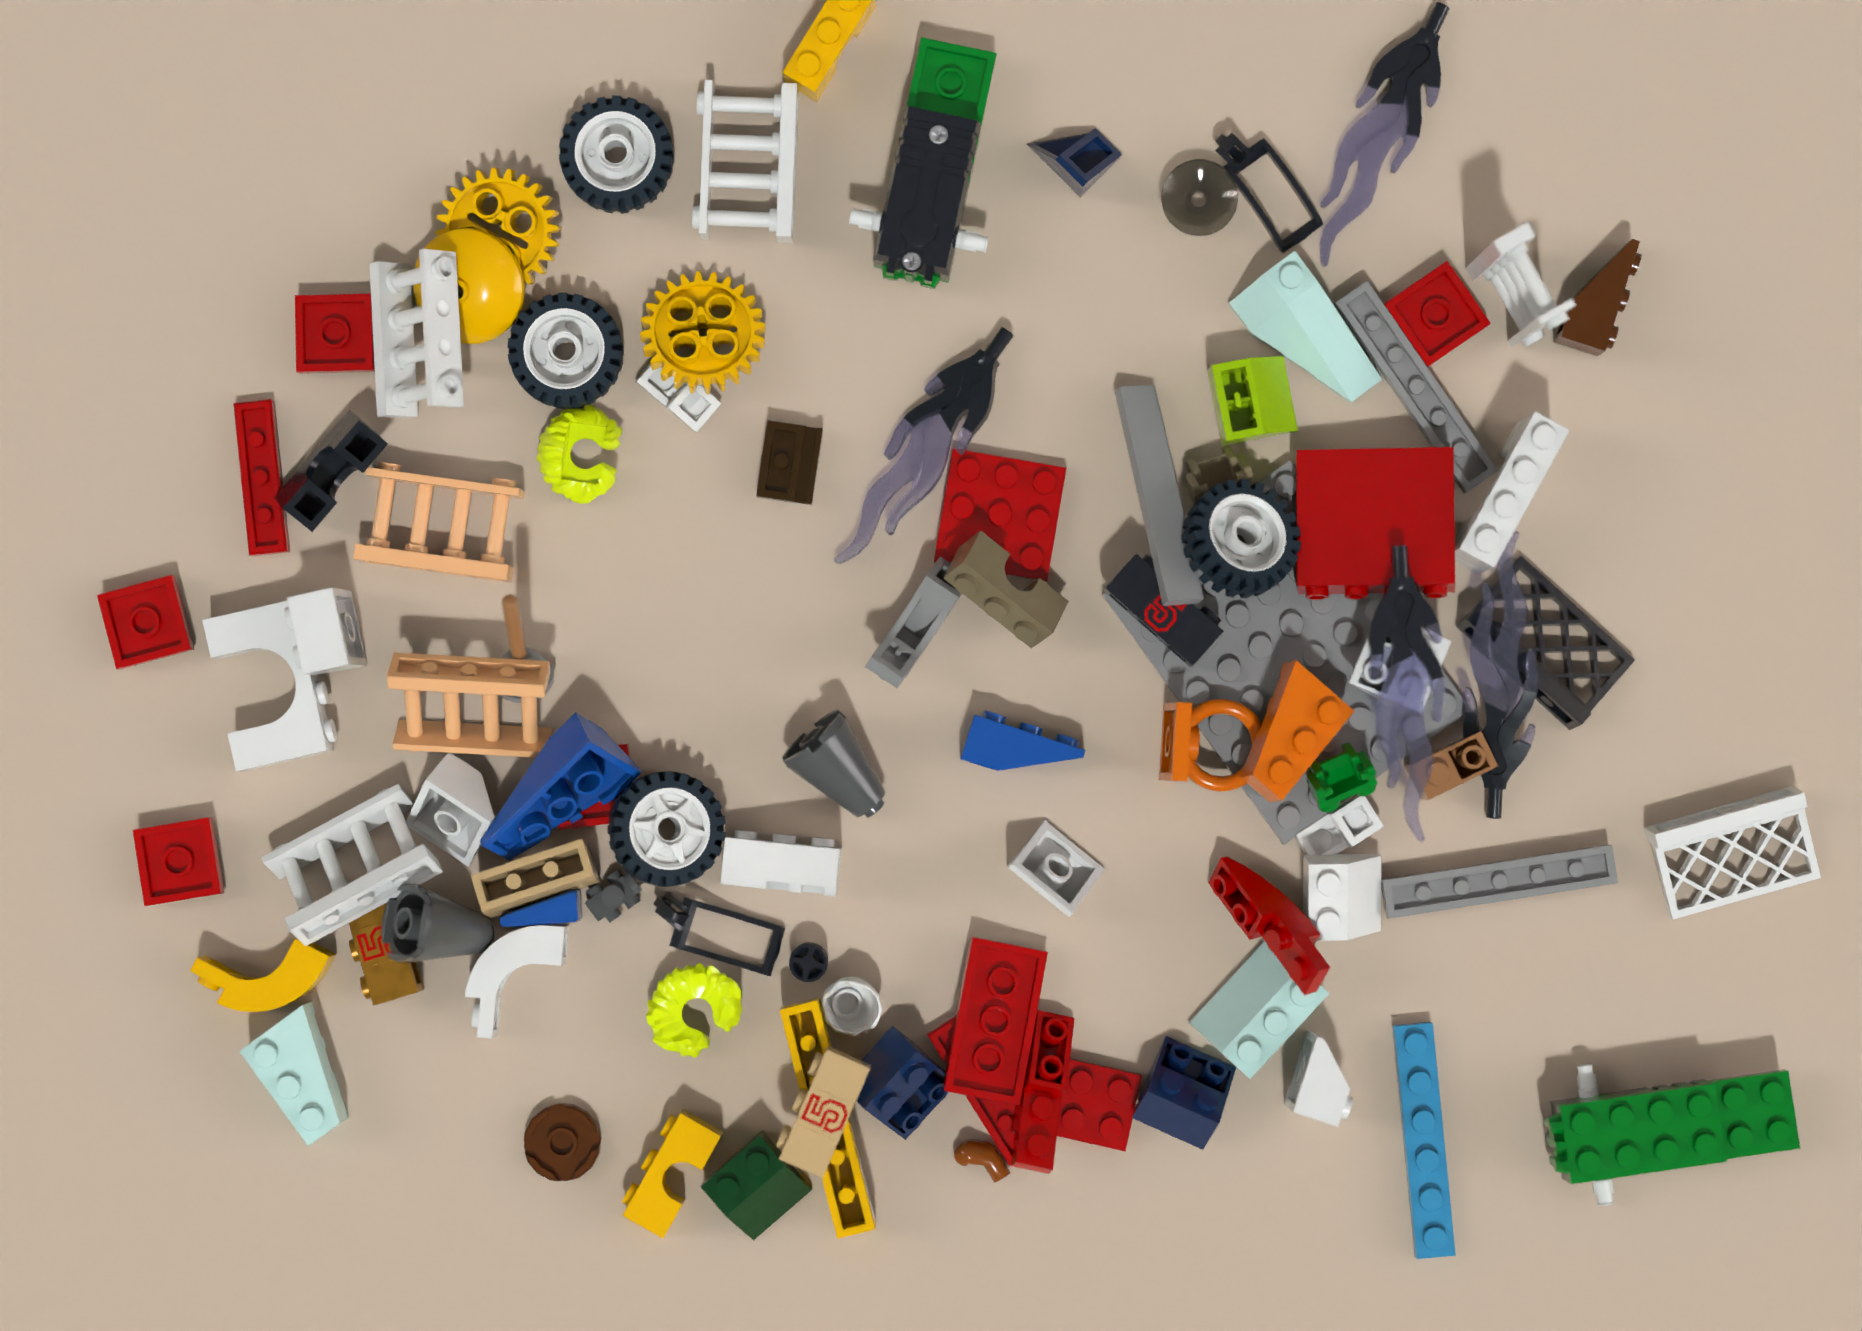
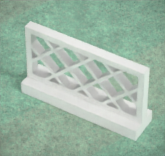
(1733, 819)

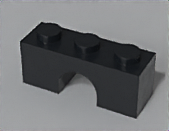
(313, 487)

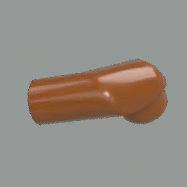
(983, 1154)

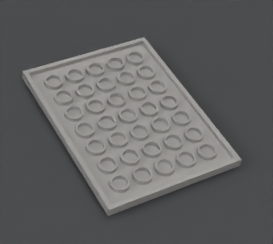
(1247, 664)

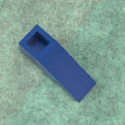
(1006, 747)

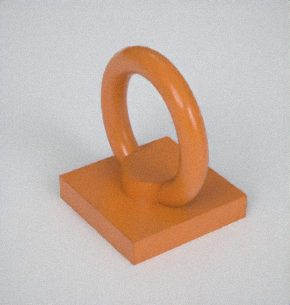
(1182, 739)

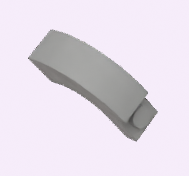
(915, 626)

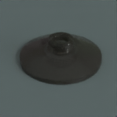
(1213, 184)

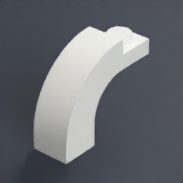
(524, 946)

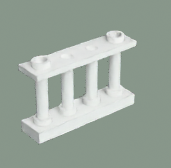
(780, 144)
(1520, 285)
(394, 334)
(365, 893)

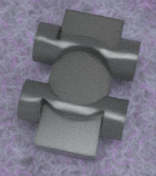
(605, 901)

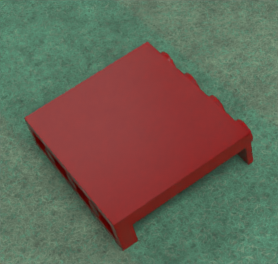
(1364, 503)

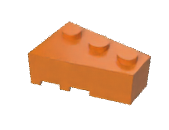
(1295, 730)

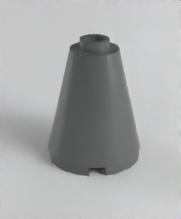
(837, 765)
(432, 927)

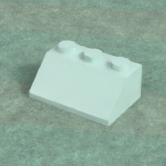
(1255, 1011)

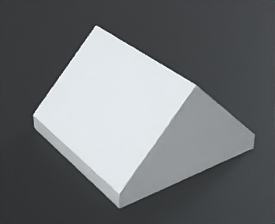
(1056, 868)

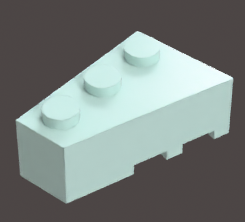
(297, 1073)

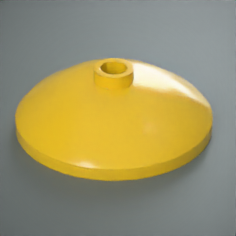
(489, 281)

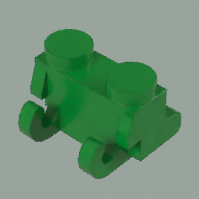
(1341, 778)

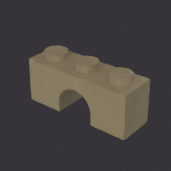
(981, 577)

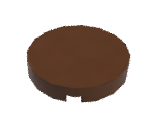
(562, 1142)

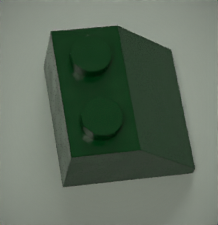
(755, 1186)

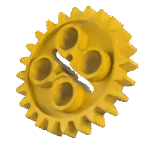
(513, 199)
(705, 365)

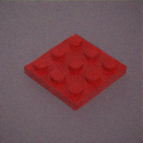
(1009, 502)

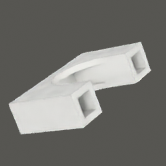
(1526, 462)
(304, 727)

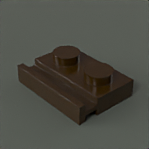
(789, 462)

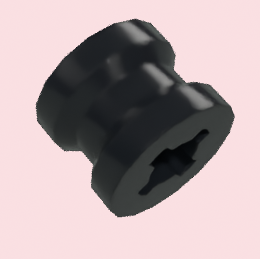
(801, 966)

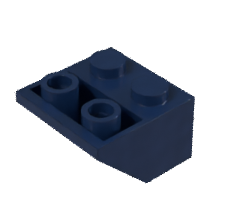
(901, 1083)
(1184, 1093)

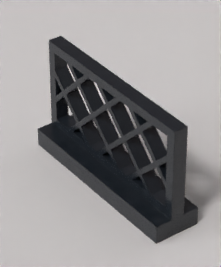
(1551, 691)

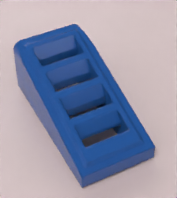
(558, 909)

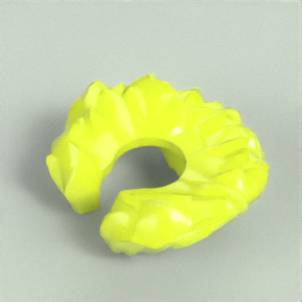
(555, 453)
(676, 990)

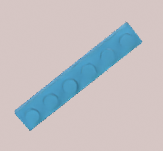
(1423, 1140)

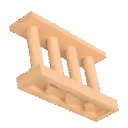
(416, 553)
(473, 676)

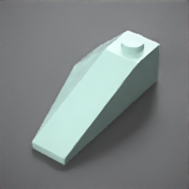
(1300, 321)

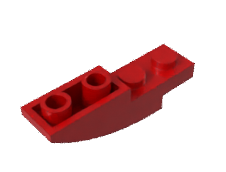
(1269, 914)
(1044, 1084)

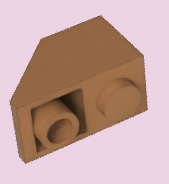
(1458, 764)

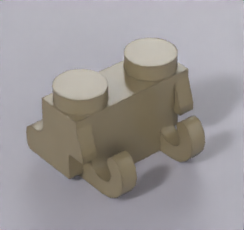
(1216, 470)

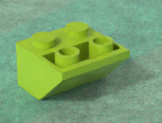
(1252, 399)

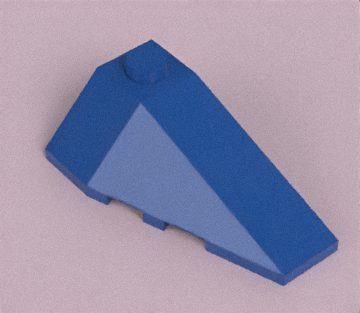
(567, 777)

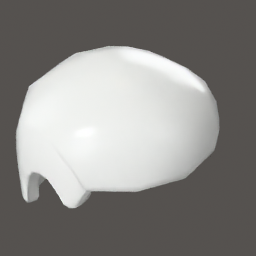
(851, 1006)

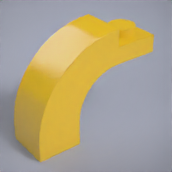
(292, 980)

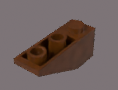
(1597, 304)

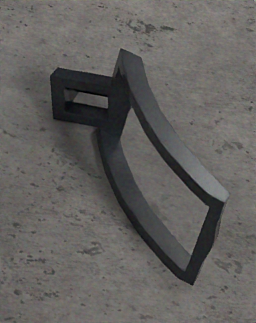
(1245, 158)
(682, 922)

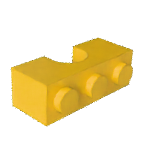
(824, 43)
(652, 1202)

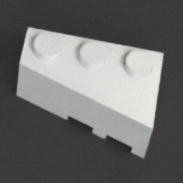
(781, 863)

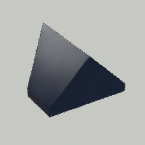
(1078, 158)

